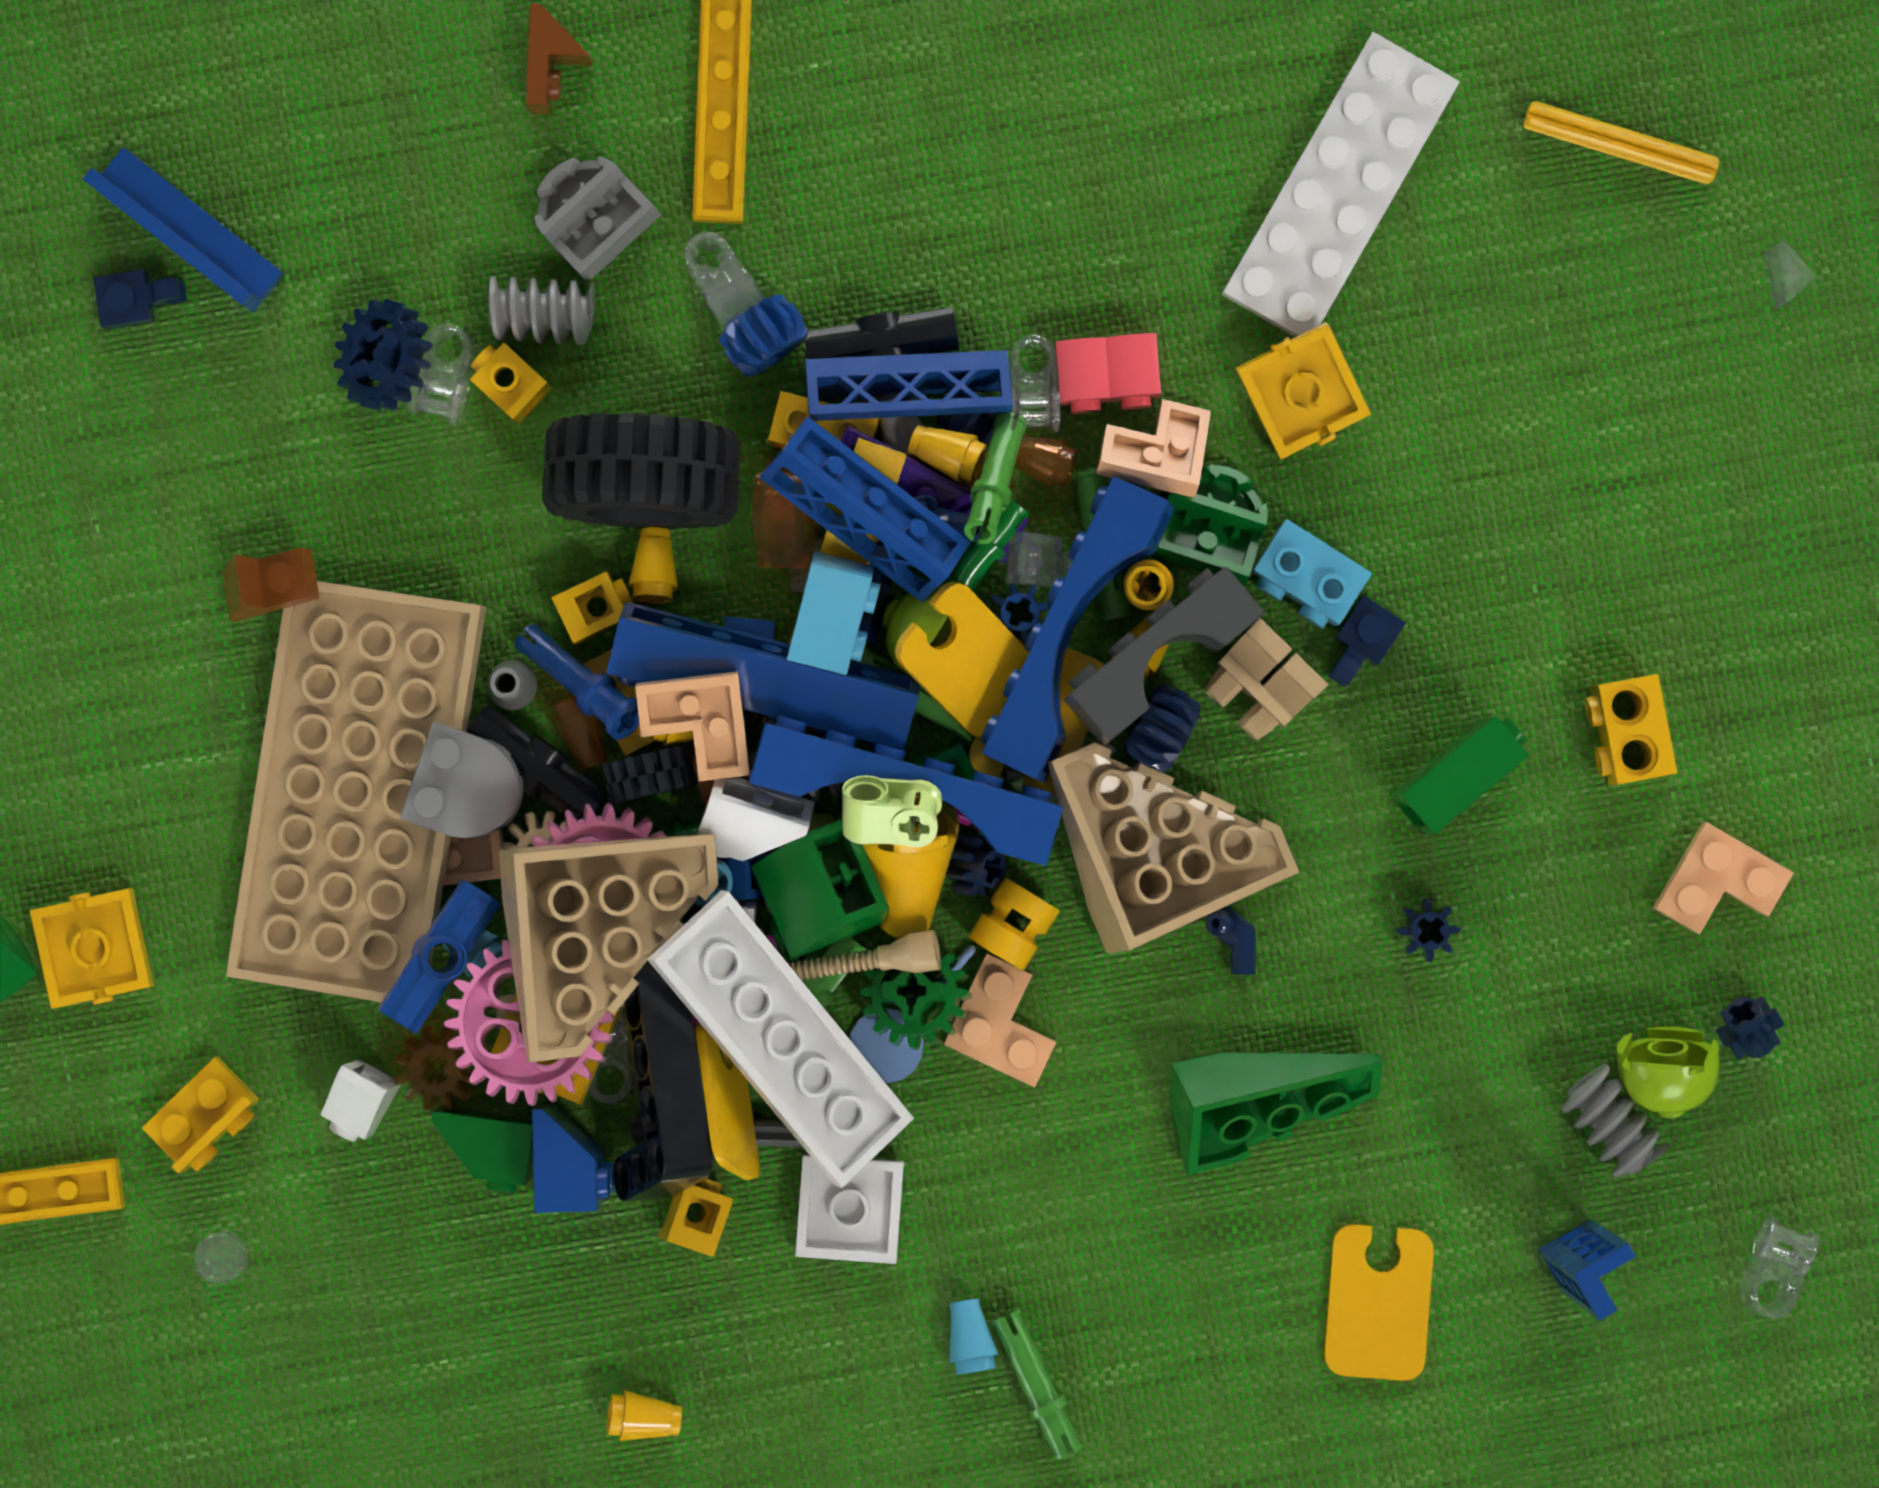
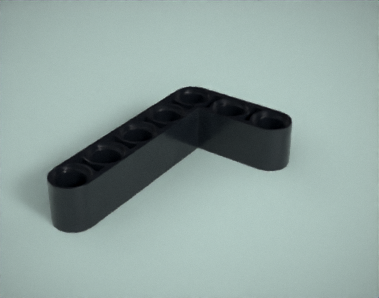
(669, 1096)

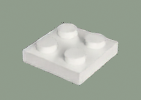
(852, 1220)

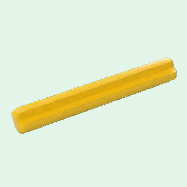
(1621, 142)

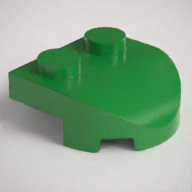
(1217, 525)

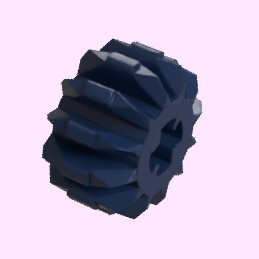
(1163, 729)

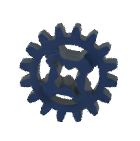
(383, 355)

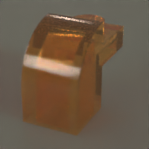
(781, 530)

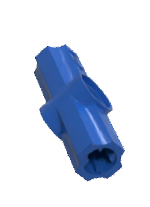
(458, 927)

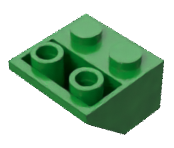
(820, 890)

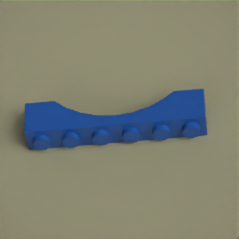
(1122, 533)
(1008, 821)

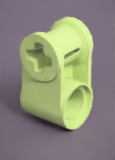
(886, 813)

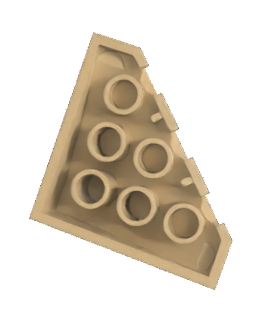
(1156, 852)
(587, 924)

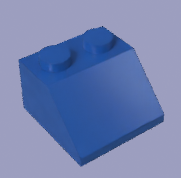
(567, 1164)

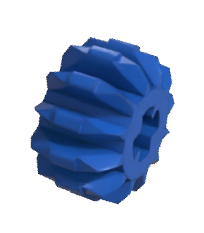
(763, 335)

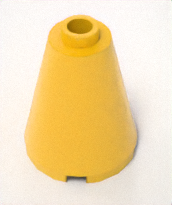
(914, 875)

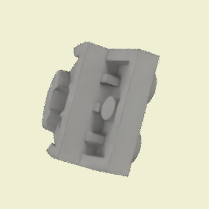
(591, 213)
(463, 785)

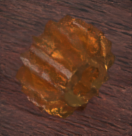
(420, 1067)

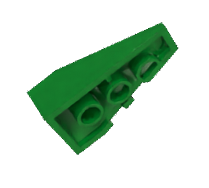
(1244, 1098)

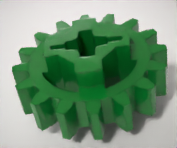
(916, 1016)

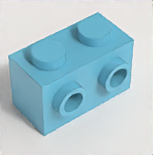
(1310, 575)
(831, 613)

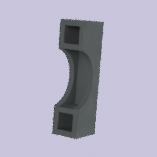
(1211, 615)

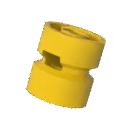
(1003, 938)

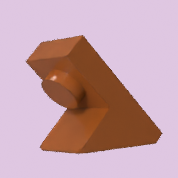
(547, 47)
(269, 583)

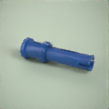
(593, 692)

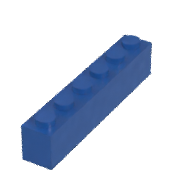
(863, 704)

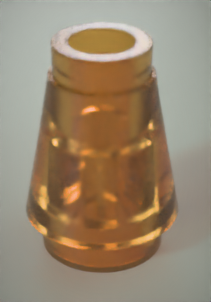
(1047, 460)
(579, 732)

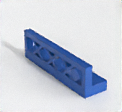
(186, 229)
(915, 376)
(869, 506)
(1581, 1259)

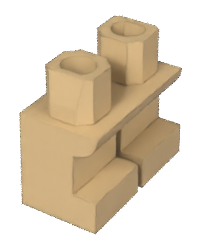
(1279, 696)

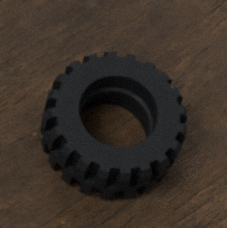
(641, 471)

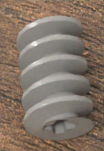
(540, 311)
(1612, 1122)

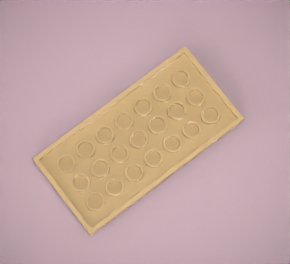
(328, 866)

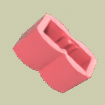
(1108, 371)

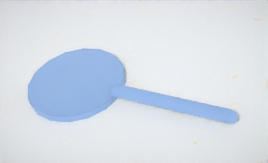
(888, 1060)

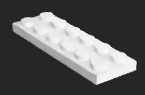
(1340, 187)
(780, 1038)

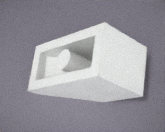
(752, 818)
(358, 1100)

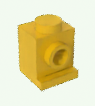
(524, 392)
(575, 602)
(705, 1232)

